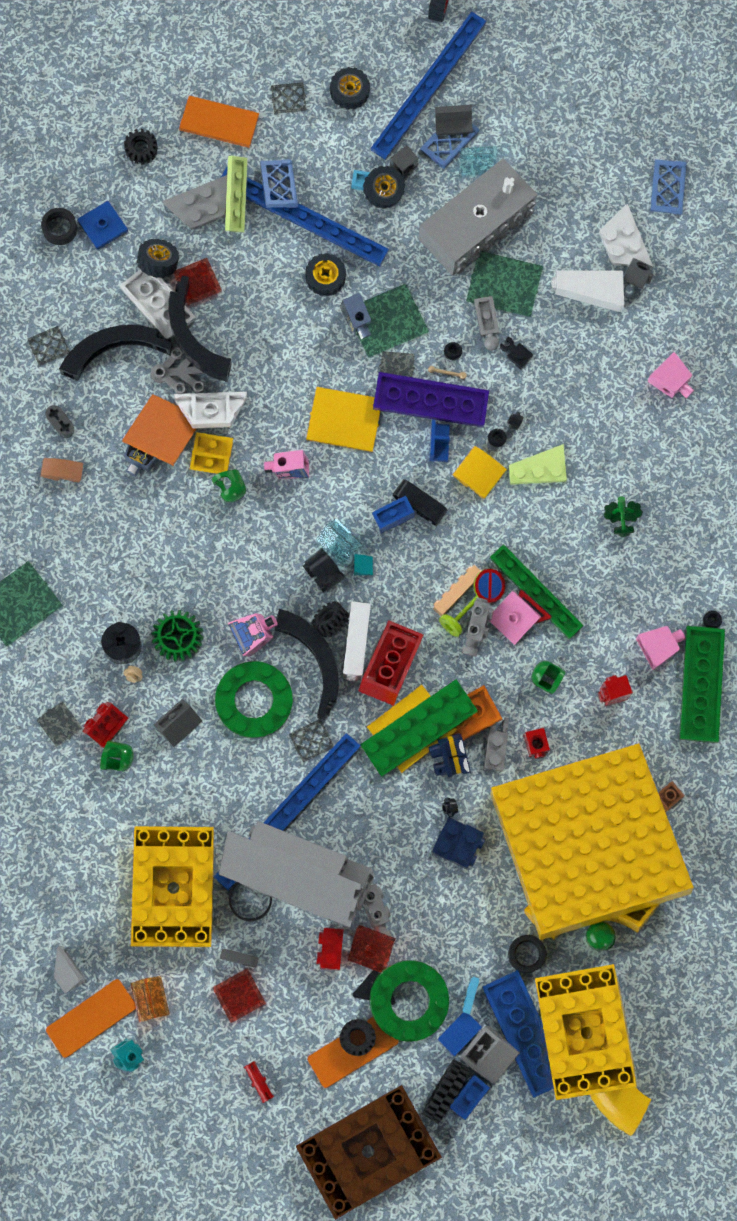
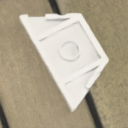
(623, 239)
(211, 409)

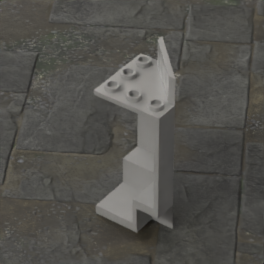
(297, 872)

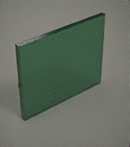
(507, 280)
(393, 320)
(24, 602)

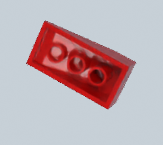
(390, 663)

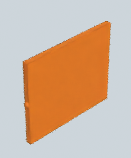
(160, 430)

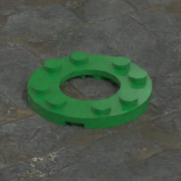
(247, 726)
(381, 1000)

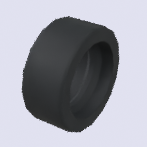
(62, 239)
(541, 949)

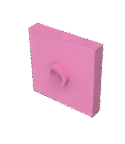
(514, 617)

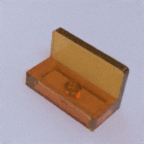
(149, 998)

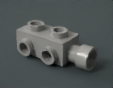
(479, 622)
(376, 906)

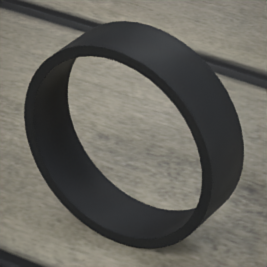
(242, 918)

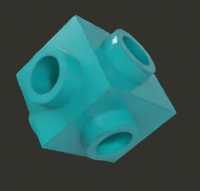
(127, 1055)

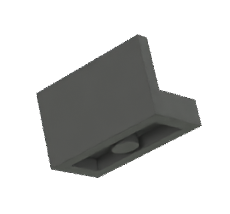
(453, 120)
(178, 722)

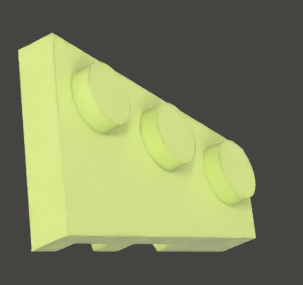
(540, 468)

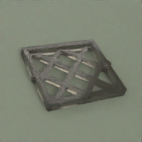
(288, 86)
(44, 334)
(318, 752)

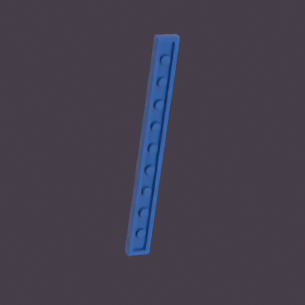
(428, 85)
(319, 225)
(306, 790)

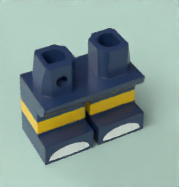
(453, 756)

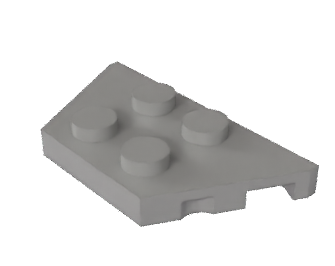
(200, 204)

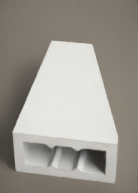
(592, 287)
(356, 641)

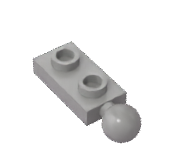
(487, 321)

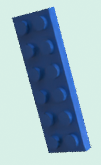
(521, 1029)

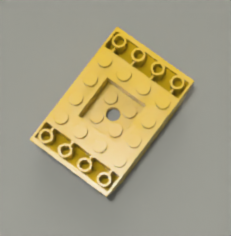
(165, 858)
(567, 1007)

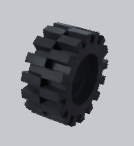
(136, 137)
(330, 619)
(369, 1032)

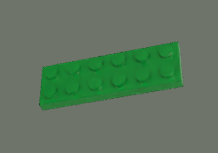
(702, 684)
(419, 728)

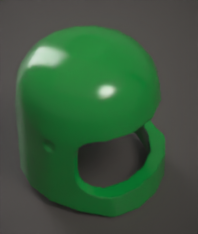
(237, 488)
(552, 671)
(117, 750)
(600, 936)

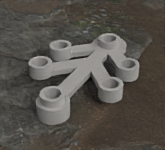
(182, 371)

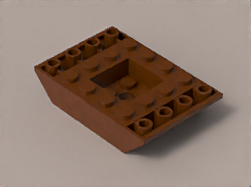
(399, 1147)

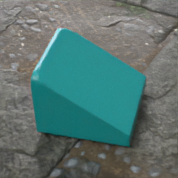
(363, 564)

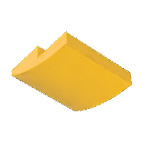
(211, 453)
(479, 472)

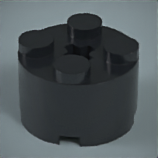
(324, 570)
(121, 632)

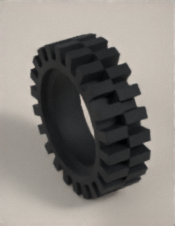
(446, 1091)

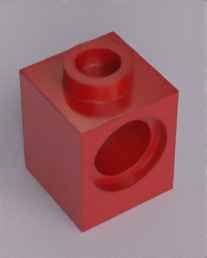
(538, 734)

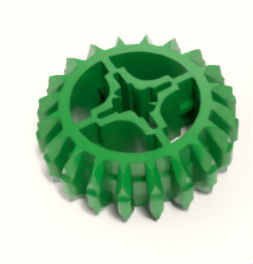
(184, 632)

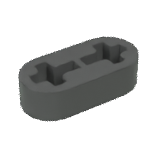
(62, 419)
(239, 958)

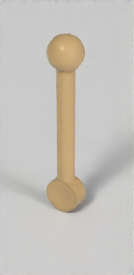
(462, 375)

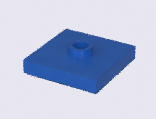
(102, 225)

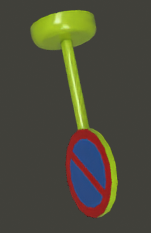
(487, 585)

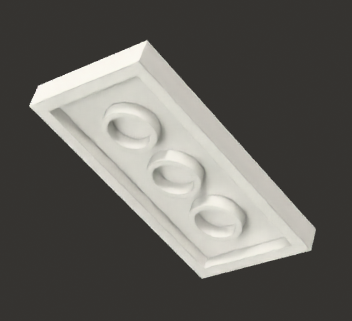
(152, 300)

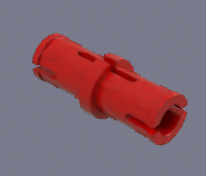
(258, 1081)

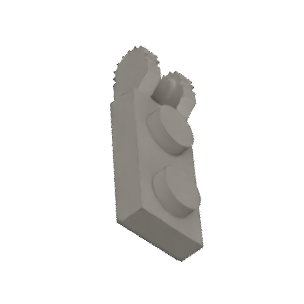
(496, 747)

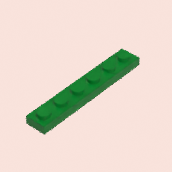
(527, 581)

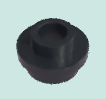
(453, 345)
(515, 420)
(497, 432)
(718, 619)
(450, 807)

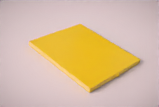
(343, 419)
(406, 704)

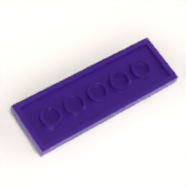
(431, 399)

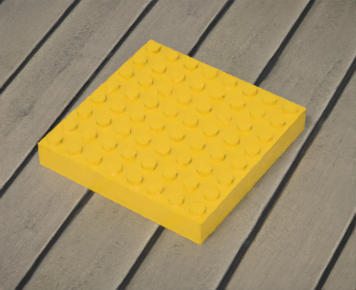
(590, 841)

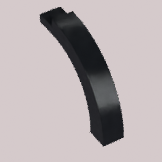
(107, 339)
(195, 353)
(309, 636)

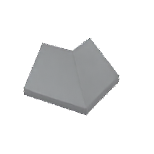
(66, 971)

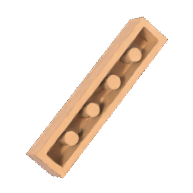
(456, 591)

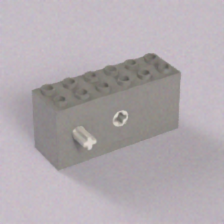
(478, 217)

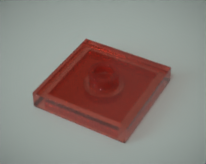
(371, 948)

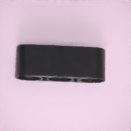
(424, 504)

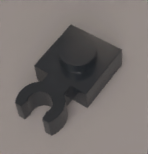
(517, 354)

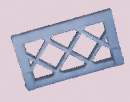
(453, 153)
(281, 201)
(667, 208)

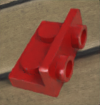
(104, 723)

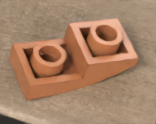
(61, 469)
(670, 795)

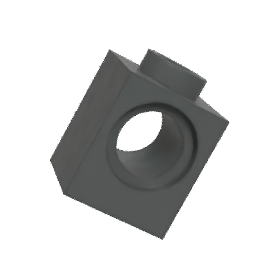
(404, 161)
(638, 273)

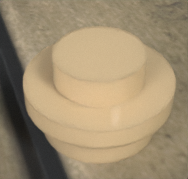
(133, 674)

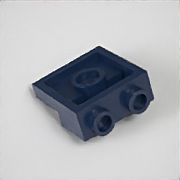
(458, 843)

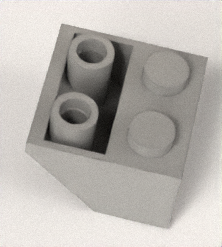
(489, 1054)

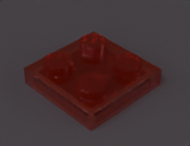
(202, 280)
(239, 995)

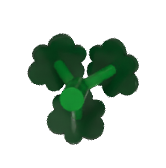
(621, 513)

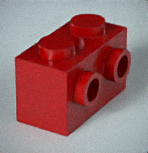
(615, 690)
(331, 949)

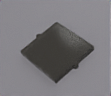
(397, 363)
(59, 724)

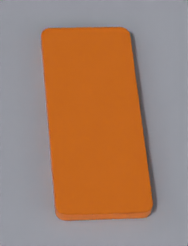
(91, 1018)
(334, 1063)

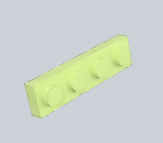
(236, 194)

